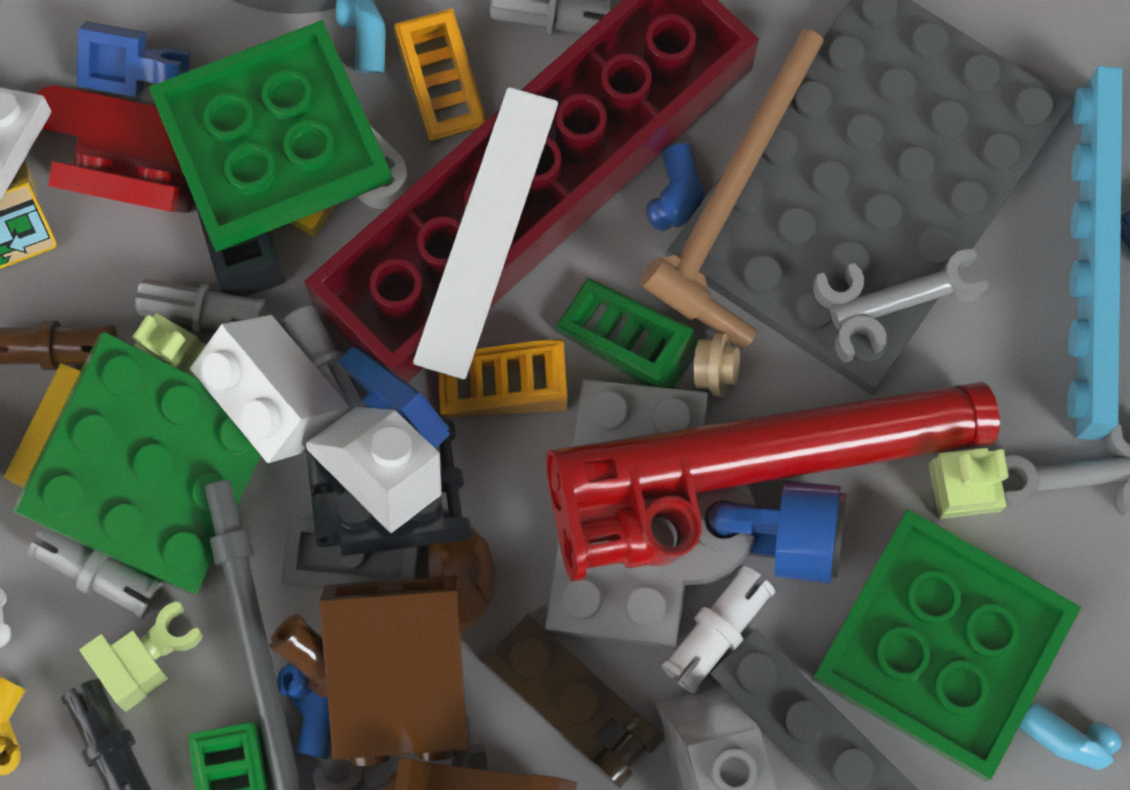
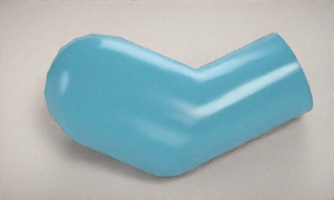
(369, 33)
(1067, 742)

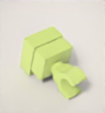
(168, 342)
(968, 482)
(129, 664)

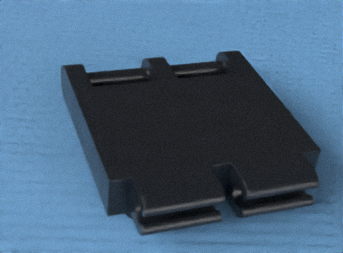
(347, 523)

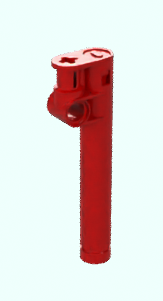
(623, 483)

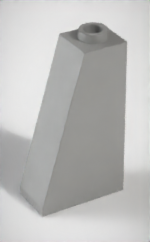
(713, 743)

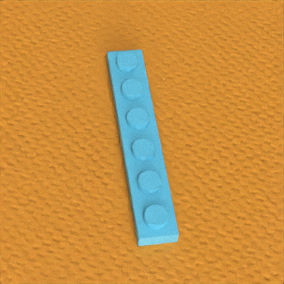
(1096, 274)

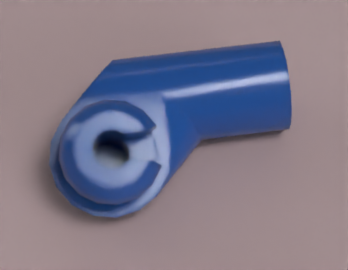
(682, 193)
(315, 729)

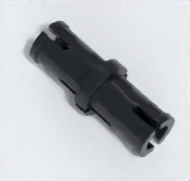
(105, 741)

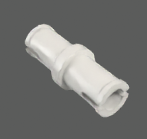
(718, 629)

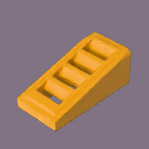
(427, 29)
(527, 400)

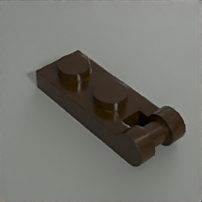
(571, 699)

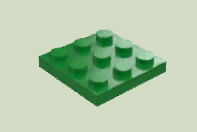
(270, 135)
(134, 463)
(947, 645)

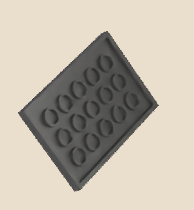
(882, 163)

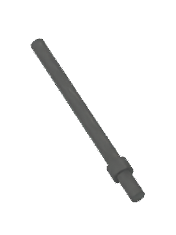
(232, 549)

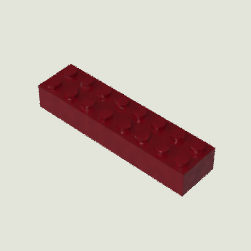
(620, 104)

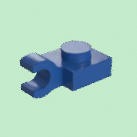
(117, 60)

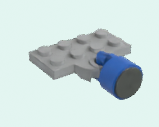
(647, 601)

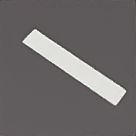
(485, 233)

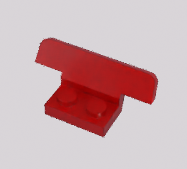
(118, 152)

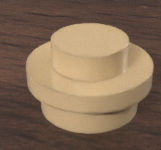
(716, 365)

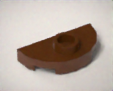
(475, 572)

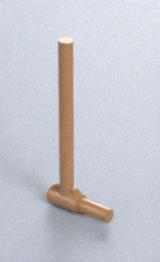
(678, 278)

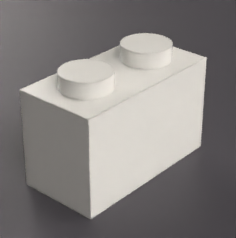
(267, 386)

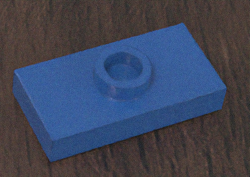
(390, 392)

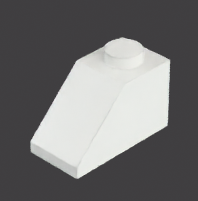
(380, 463)

